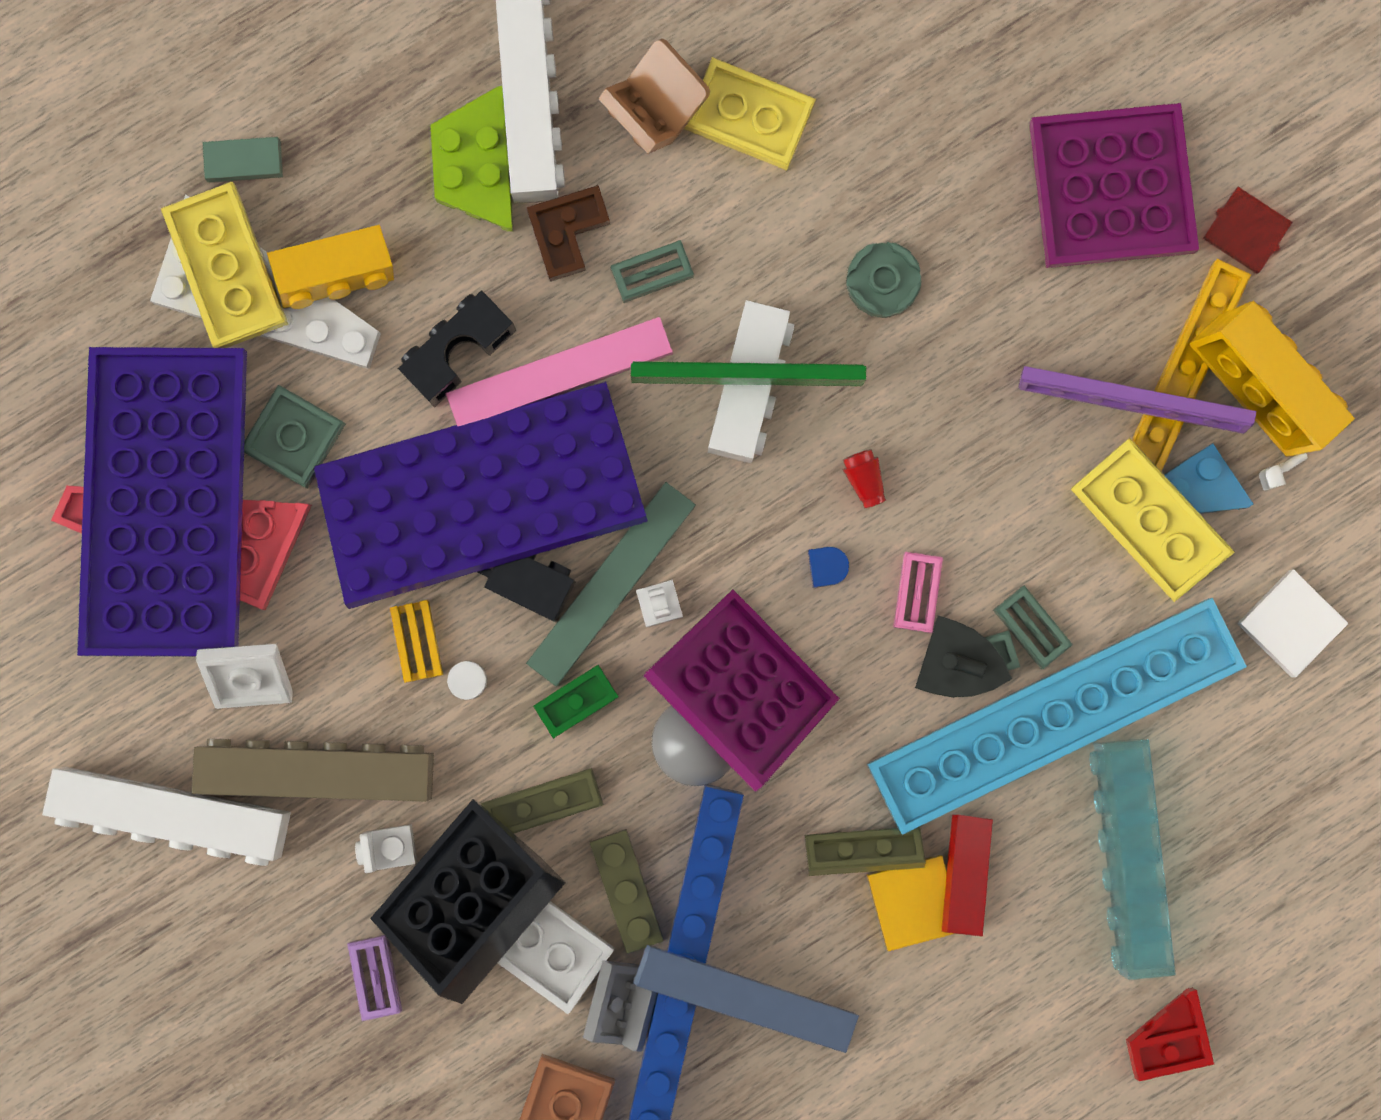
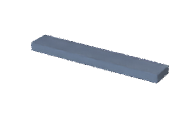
(745, 999)

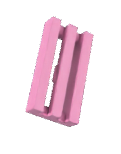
(913, 623)

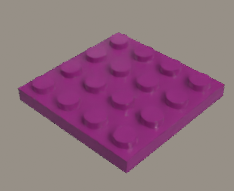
(1113, 185)
(742, 689)

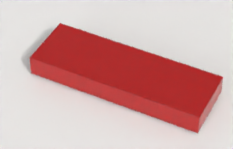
(967, 875)

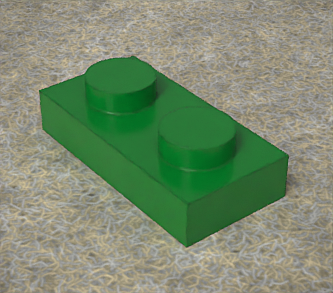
(575, 701)

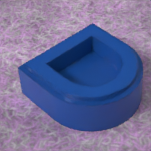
(827, 566)

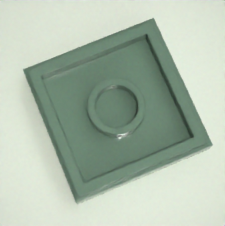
(292, 436)

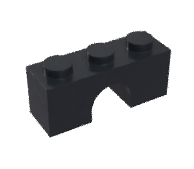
(475, 322)

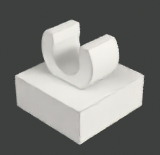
(659, 603)

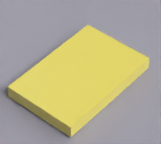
(751, 114)

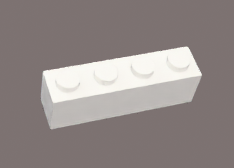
(742, 407)

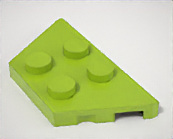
(473, 160)

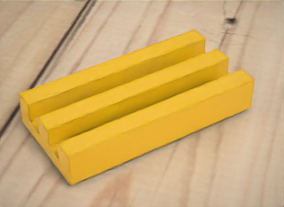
(410, 609)

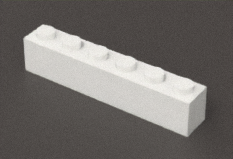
(529, 100)
(166, 814)

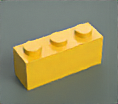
(331, 267)

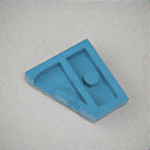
(1209, 482)

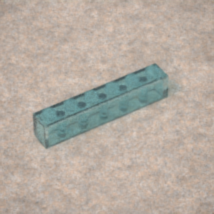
(1133, 859)

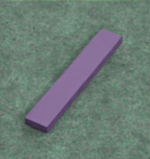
(1136, 400)

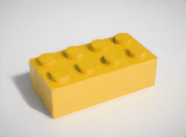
(1272, 379)

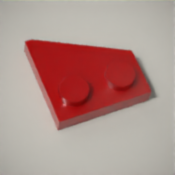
(1171, 1040)

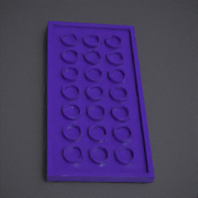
(478, 495)
(162, 501)

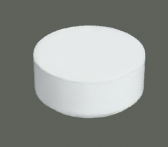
(467, 680)

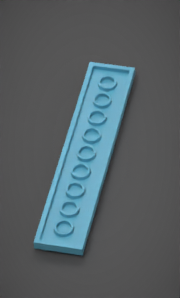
(1056, 715)

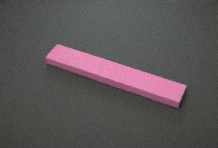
(560, 372)

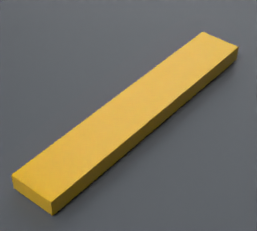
(1185, 367)

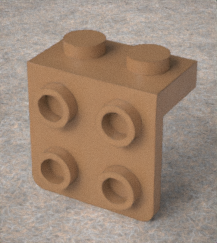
(656, 97)

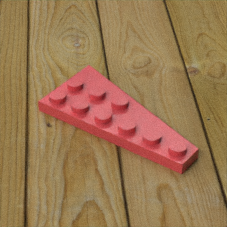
(267, 540)

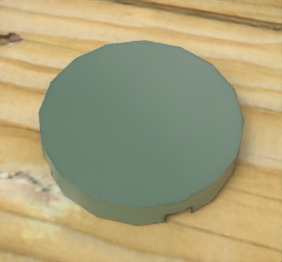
(883, 279)

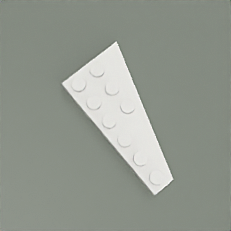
(319, 328)

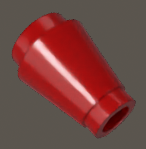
(865, 477)

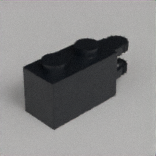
(532, 585)

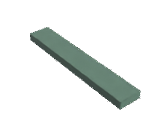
(610, 585)

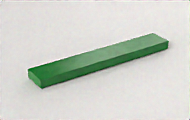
(748, 373)

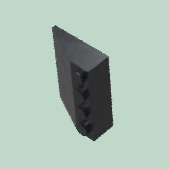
(466, 902)

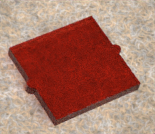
(1247, 230)

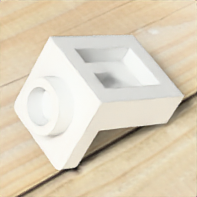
(386, 848)

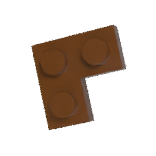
(559, 221)

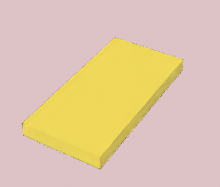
(224, 266)
(1152, 520)

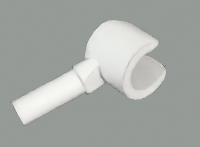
(1273, 476)

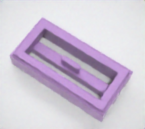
(389, 972)

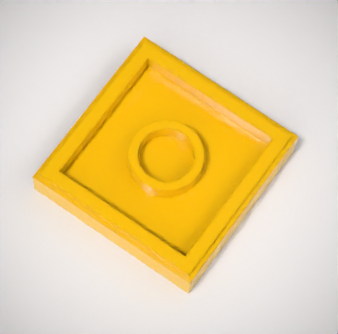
(910, 903)

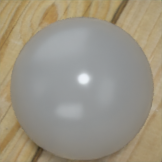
(684, 752)

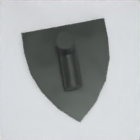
(960, 662)

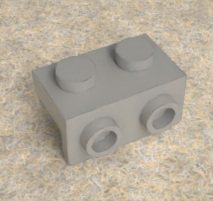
(619, 1008)

